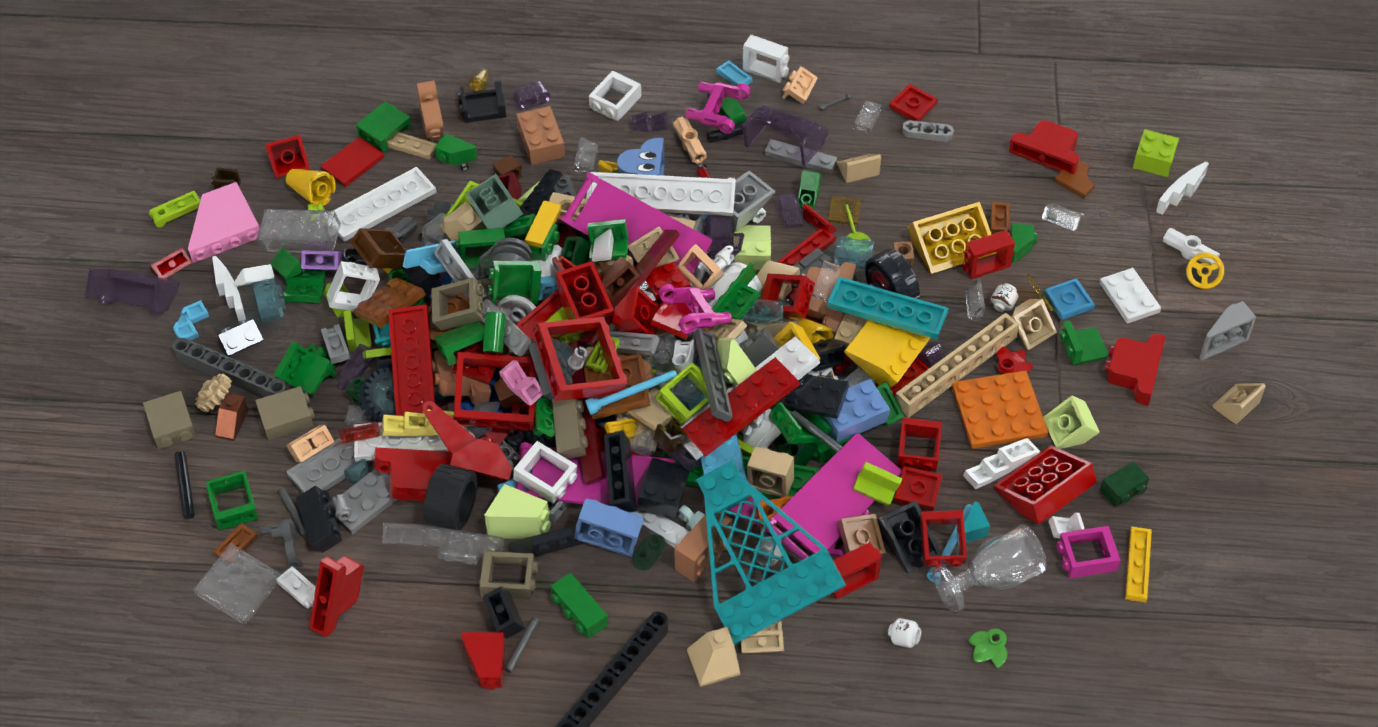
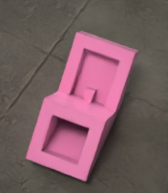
(524, 387)

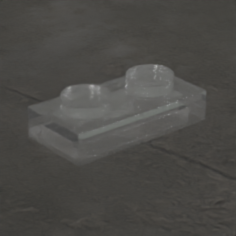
(867, 116)
(826, 280)

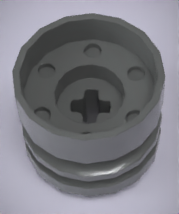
(510, 250)

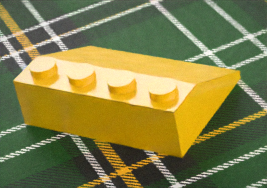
(944, 236)
(885, 351)

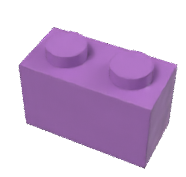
(321, 260)

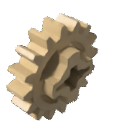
(213, 392)

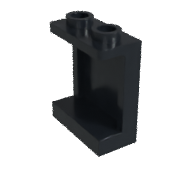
(482, 104)

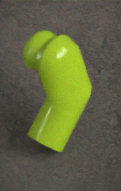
(568, 338)

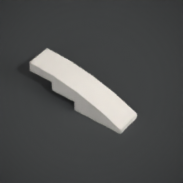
(1183, 186)
(226, 287)
(1002, 463)

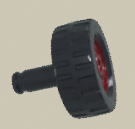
(892, 273)

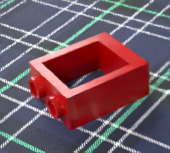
(998, 242)
(801, 304)
(930, 430)
(943, 518)
(858, 568)

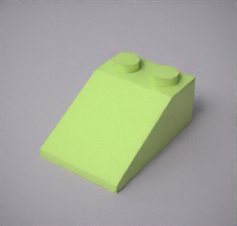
(755, 246)

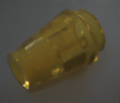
(479, 81)

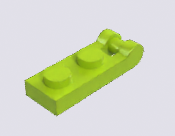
(174, 208)

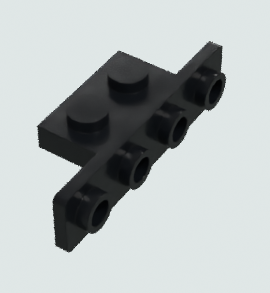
(541, 193)
(546, 542)

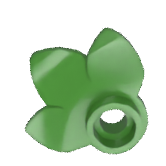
(989, 649)

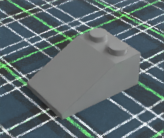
(750, 197)
(1229, 331)

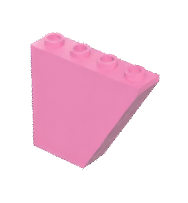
(222, 223)

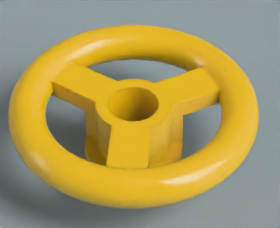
(1192, 263)

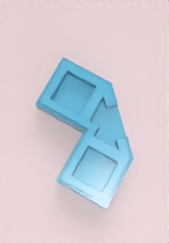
(189, 315)

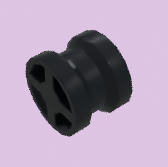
(516, 439)

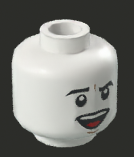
(904, 633)

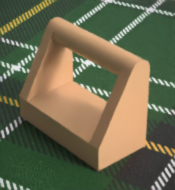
(697, 252)

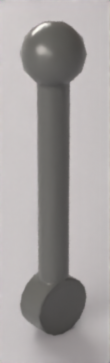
(823, 106)

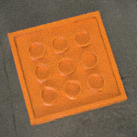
(999, 409)

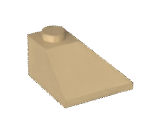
(462, 219)
(1034, 322)
(714, 657)

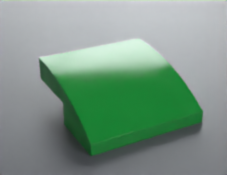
(306, 286)

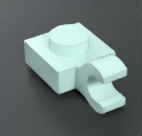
(687, 516)

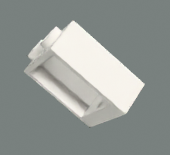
(769, 49)
(620, 83)
(340, 299)
(522, 475)

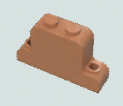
(430, 110)
(818, 308)
(445, 381)

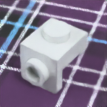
(1060, 525)

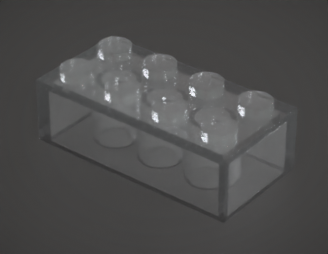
(298, 230)

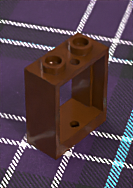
(367, 245)

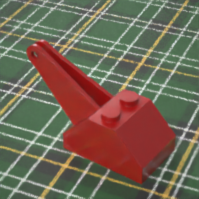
(581, 290)
(466, 451)

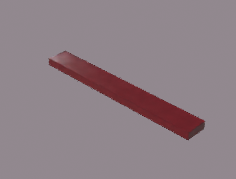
(643, 268)
(592, 462)

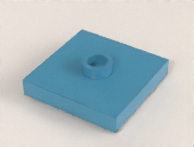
(1069, 299)

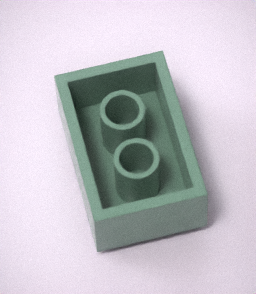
(494, 203)

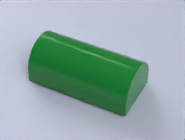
(494, 332)

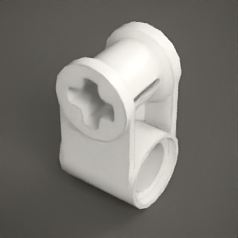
(684, 354)

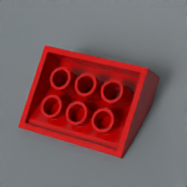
(1046, 483)

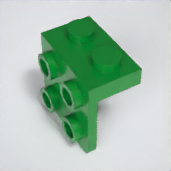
(620, 236)
(1082, 344)
(302, 368)

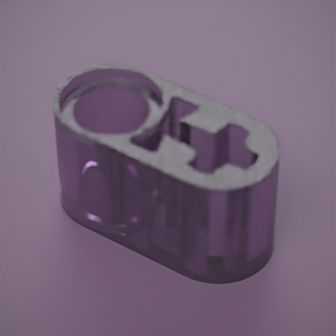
(532, 95)

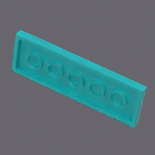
(887, 307)

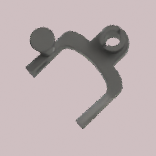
(288, 531)

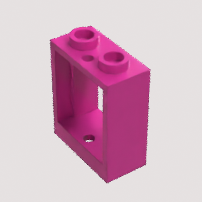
(1078, 569)

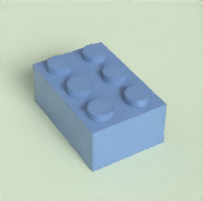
(860, 411)
(608, 527)

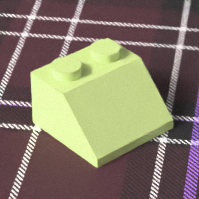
(734, 362)
(1071, 423)

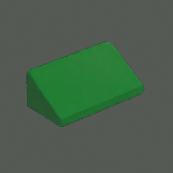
(286, 264)

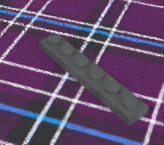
(713, 375)

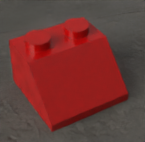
(287, 155)
(635, 313)

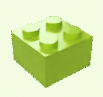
(1155, 153)

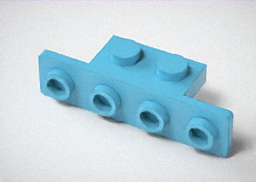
(425, 258)

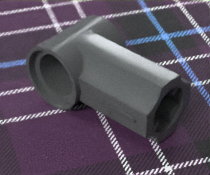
(403, 229)

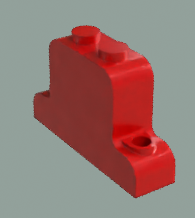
(1049, 146)
(1135, 365)
(408, 470)
(335, 592)

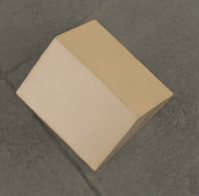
(860, 167)
(1239, 401)

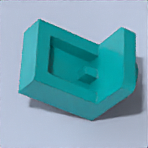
(383, 336)

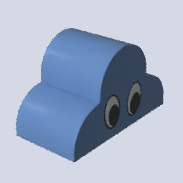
(643, 161)

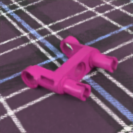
(718, 92)
(695, 299)

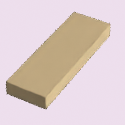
(412, 145)

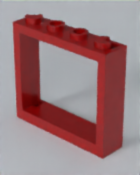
(552, 367)
(491, 419)

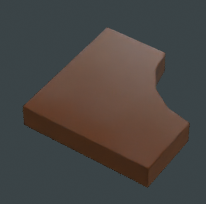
(1077, 183)

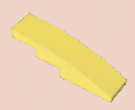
(409, 425)

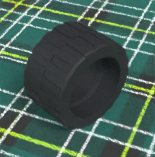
(450, 497)

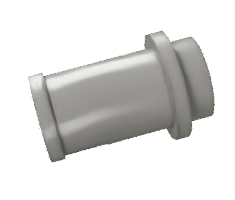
(576, 360)
(342, 511)

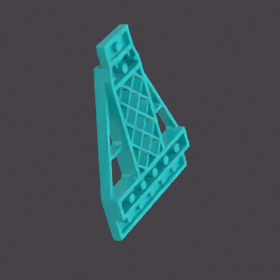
(772, 597)

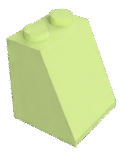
(517, 515)

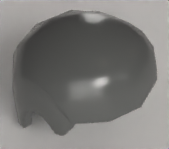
(438, 207)

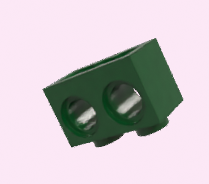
(801, 452)

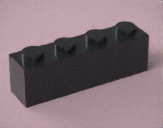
(620, 471)

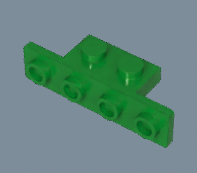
(739, 296)
(543, 417)

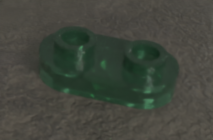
(650, 551)

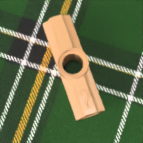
(689, 140)

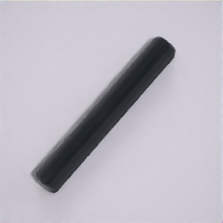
(184, 485)

